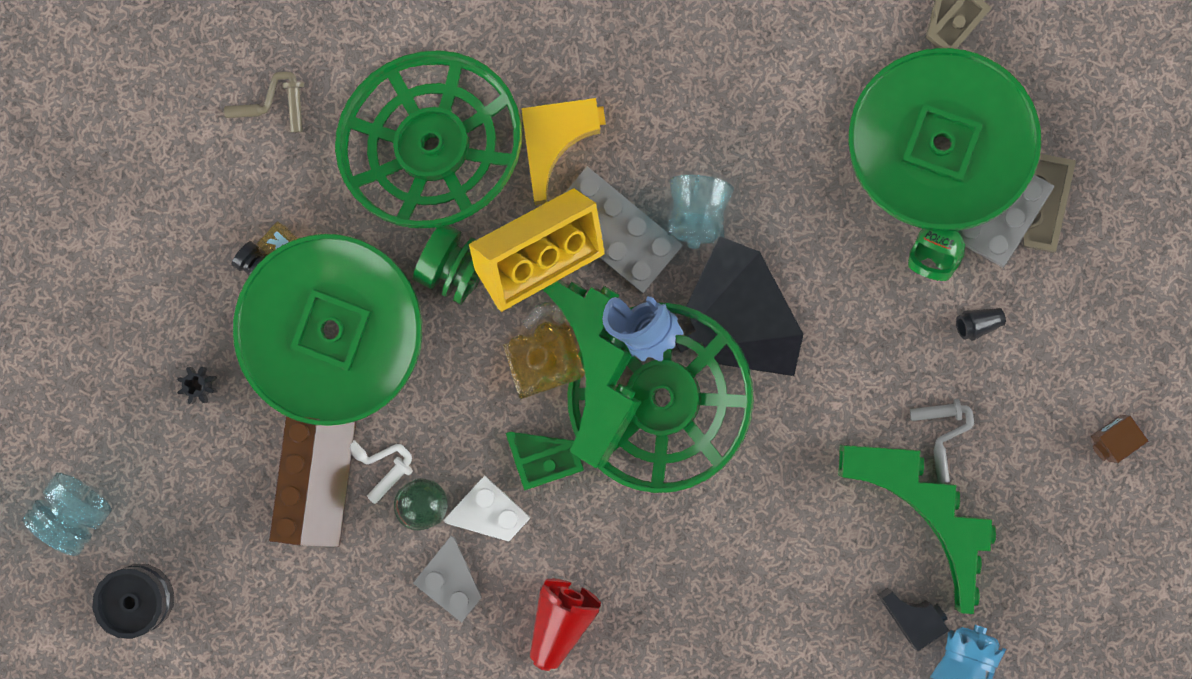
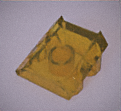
(543, 359)

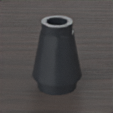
(977, 323)

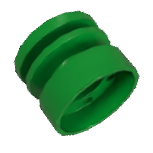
(449, 262)

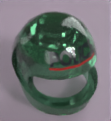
(420, 504)

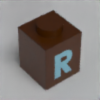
(1118, 439)

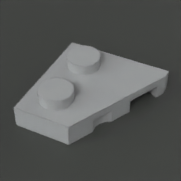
(450, 581)

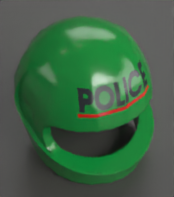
(943, 248)

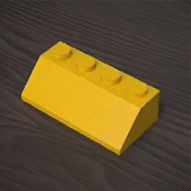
(538, 248)

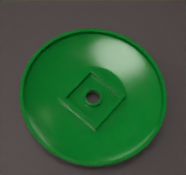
(952, 97)
(283, 323)

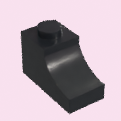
(918, 622)

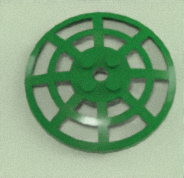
(421, 126)
(680, 411)

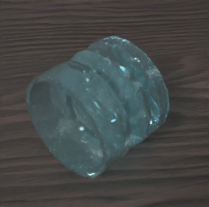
(65, 516)

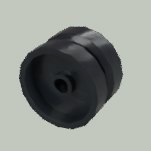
(130, 619)

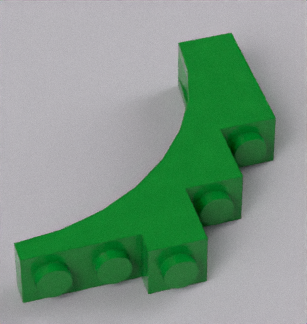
(607, 406)
(936, 502)

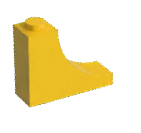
(552, 131)

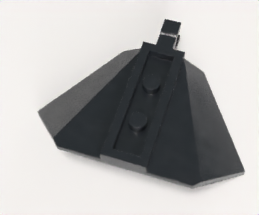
(748, 304)

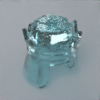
(698, 208)

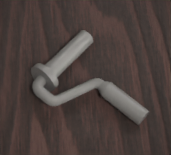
(940, 412)

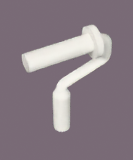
(401, 467)

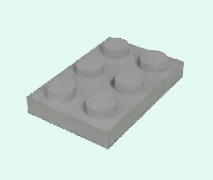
(1001, 236)

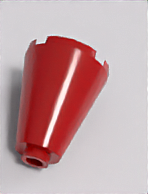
(560, 622)

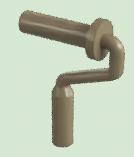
(294, 102)

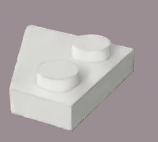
(488, 512)

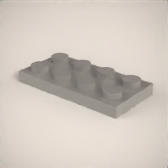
(631, 240)

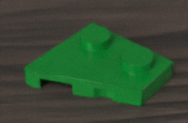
(542, 458)

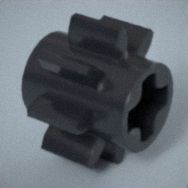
(203, 379)

